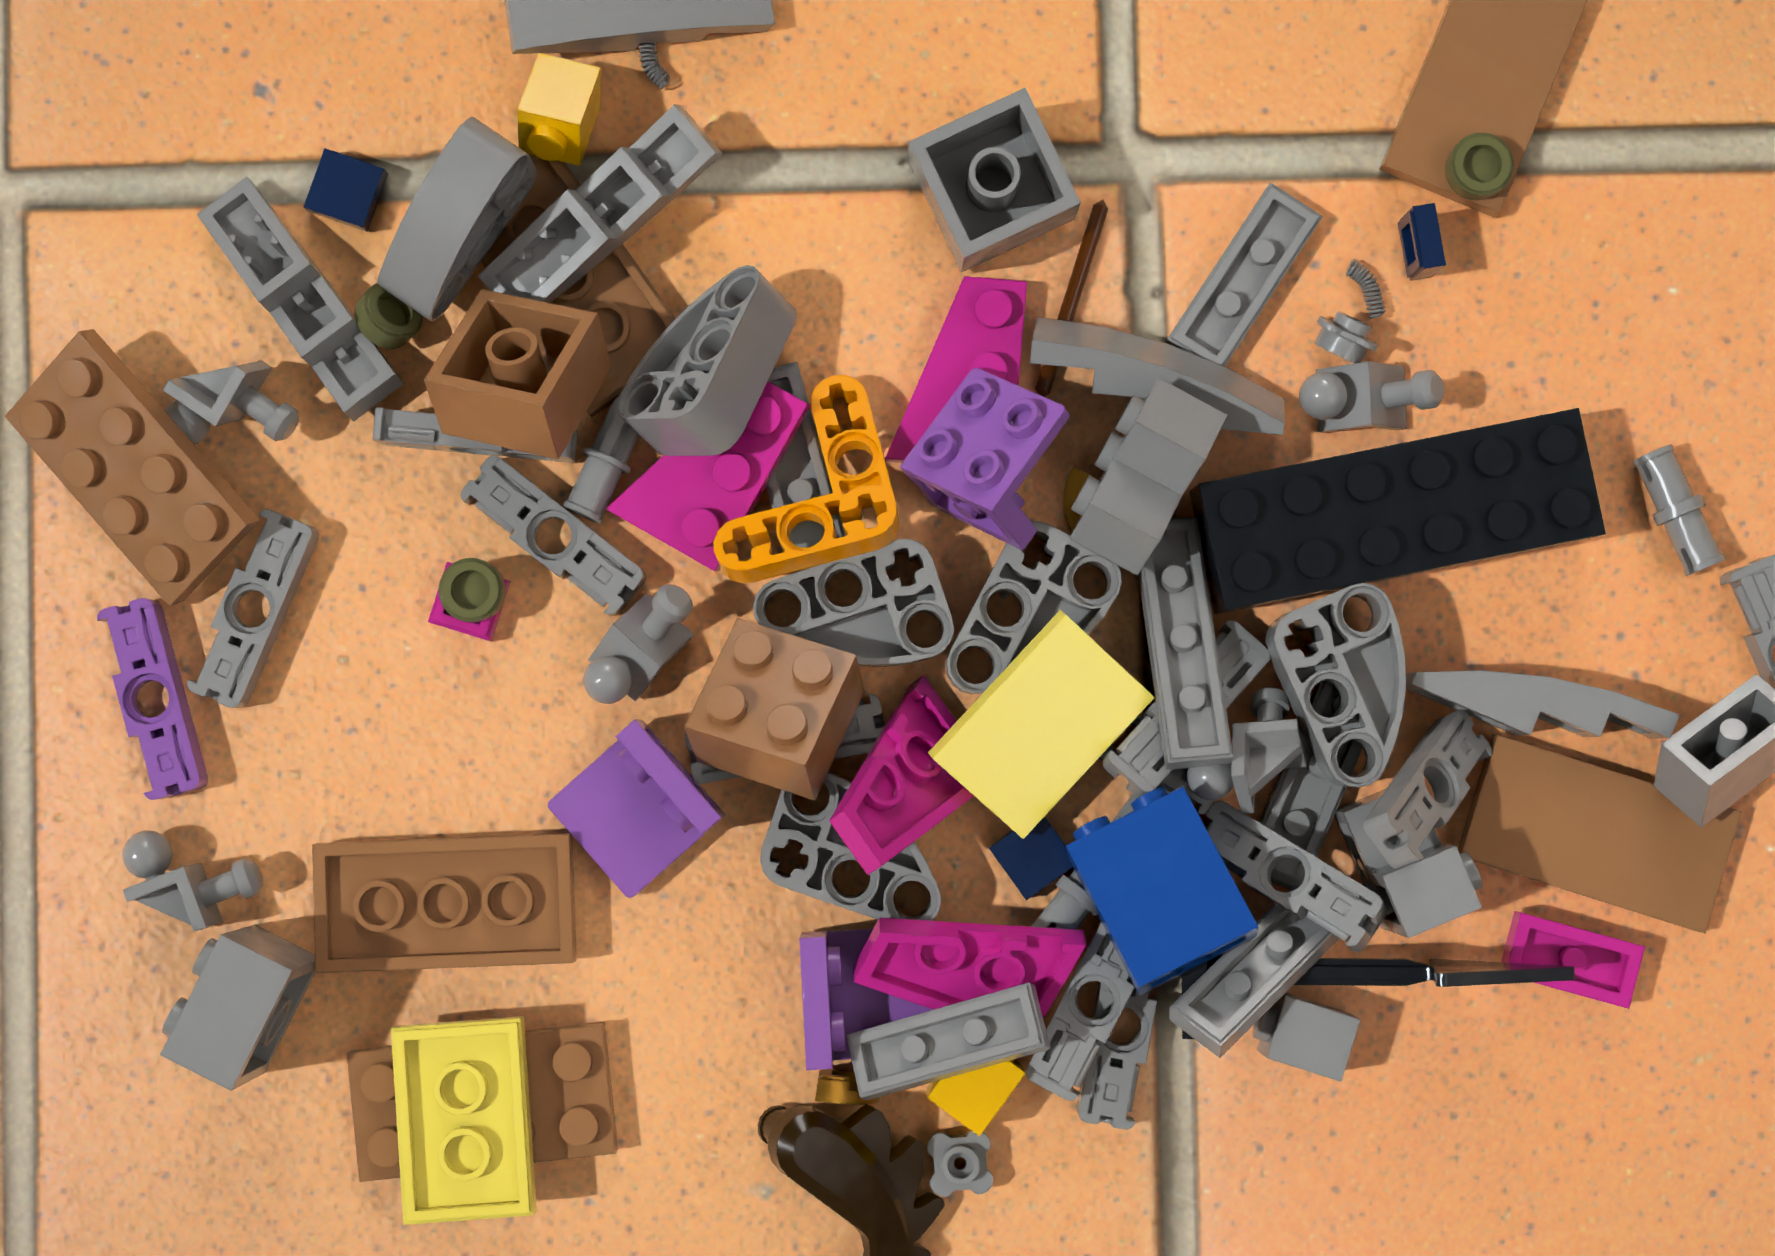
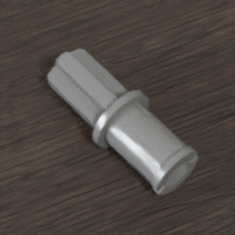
(602, 467)

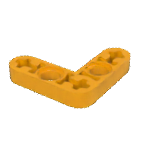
(848, 498)

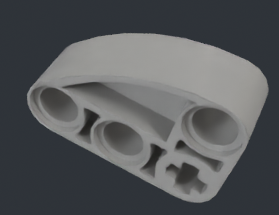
(456, 217)
(709, 367)
(1041, 596)
(877, 622)
(1362, 667)
(828, 850)

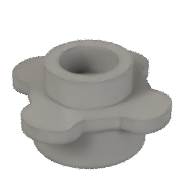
(1345, 337)
(947, 1177)

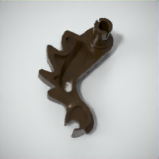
(855, 1173)

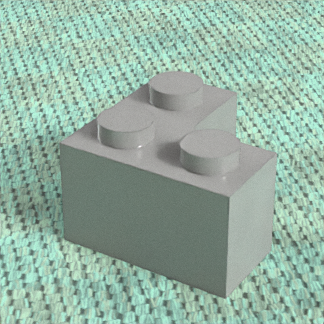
(1144, 474)
(1416, 894)

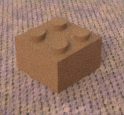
(519, 373)
(775, 708)

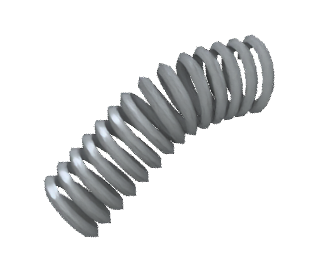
(652, 67)
(1365, 284)

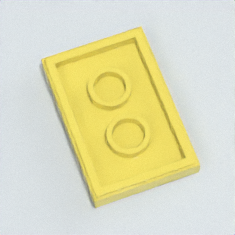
(1041, 724)
(463, 1120)

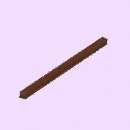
(1076, 285)

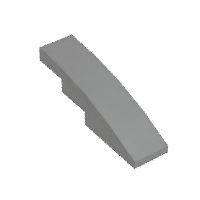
(624, 24)
(604, 210)
(299, 298)
(1132, 364)
(1518, 700)

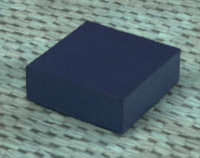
(345, 190)
(1421, 242)
(1032, 860)

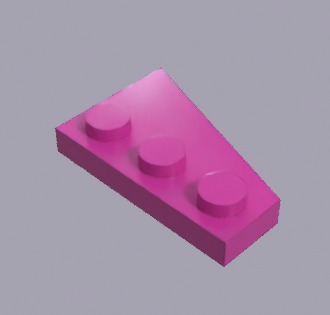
(979, 333)
(694, 496)
(899, 785)
(960, 961)

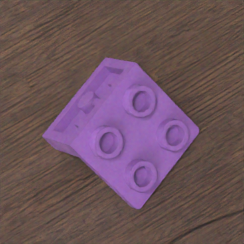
(983, 452)
(635, 809)
(834, 1002)

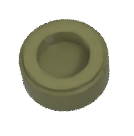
(1479, 166)
(386, 318)
(472, 590)

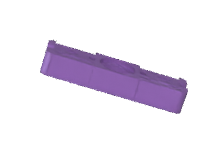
(146, 656)

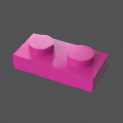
(1603, 965)

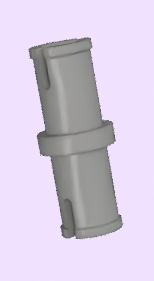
(1678, 509)

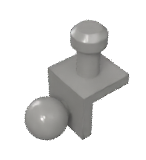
(1367, 396)
(226, 397)
(639, 646)
(1258, 750)
(186, 890)

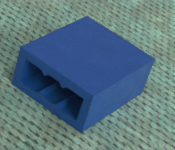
(1160, 888)

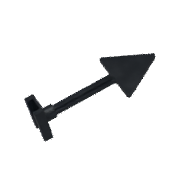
(1408, 972)

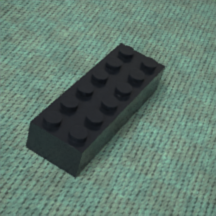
(1397, 510)

